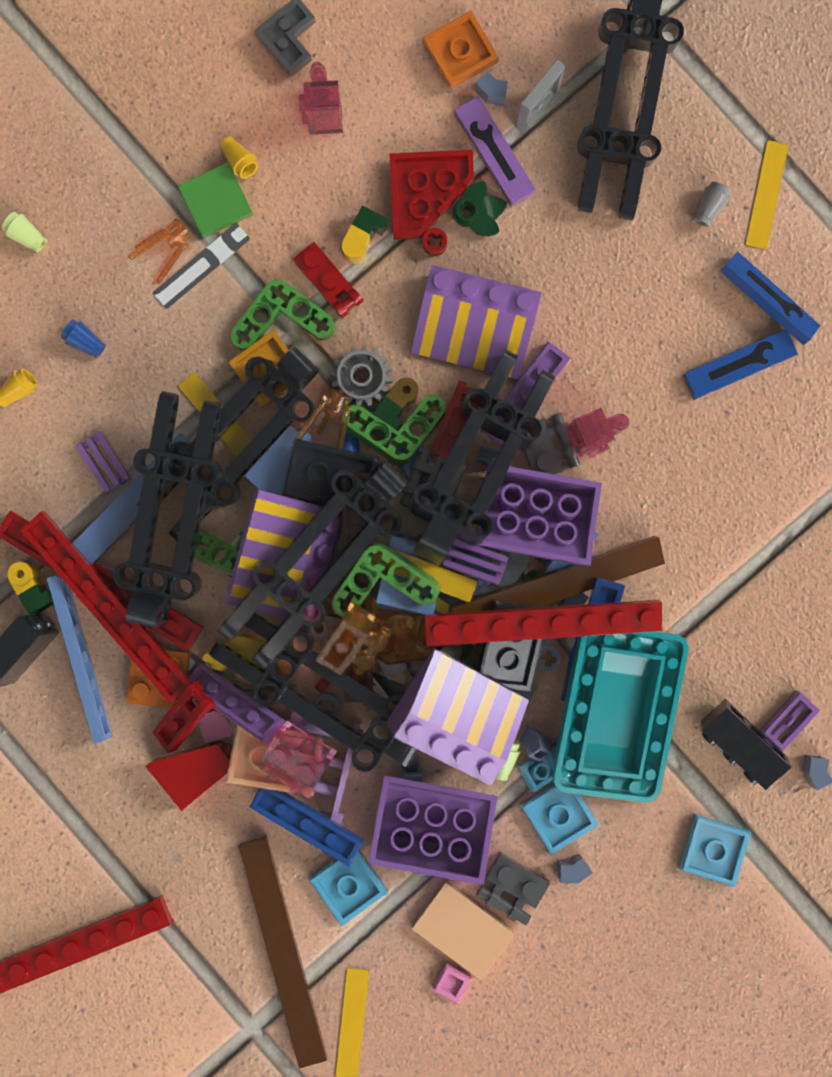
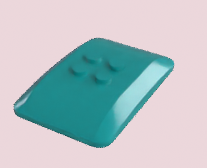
(620, 715)

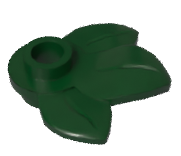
(483, 210)

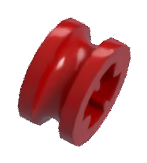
(435, 233)

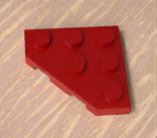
(426, 187)

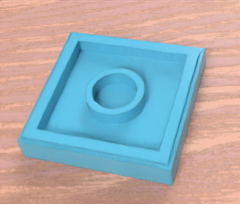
(558, 817)
(714, 850)
(348, 889)

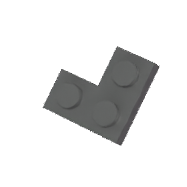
(281, 33)

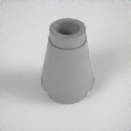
(712, 202)

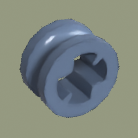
(487, 455)
(554, 652)
(327, 696)

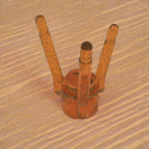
(174, 235)
(333, 405)

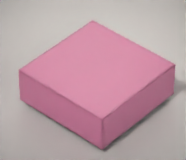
(215, 726)
(451, 982)

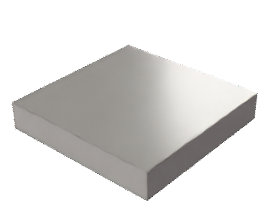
(540, 96)

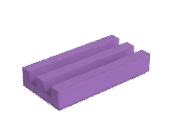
(90, 442)
(479, 551)
(781, 713)

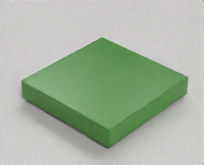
(215, 200)

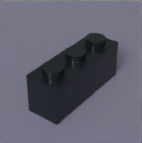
(744, 745)

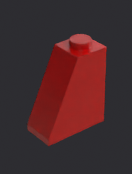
(191, 771)

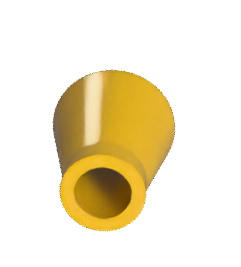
(239, 158)
(17, 386)

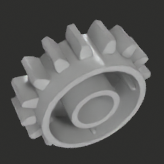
(362, 361)

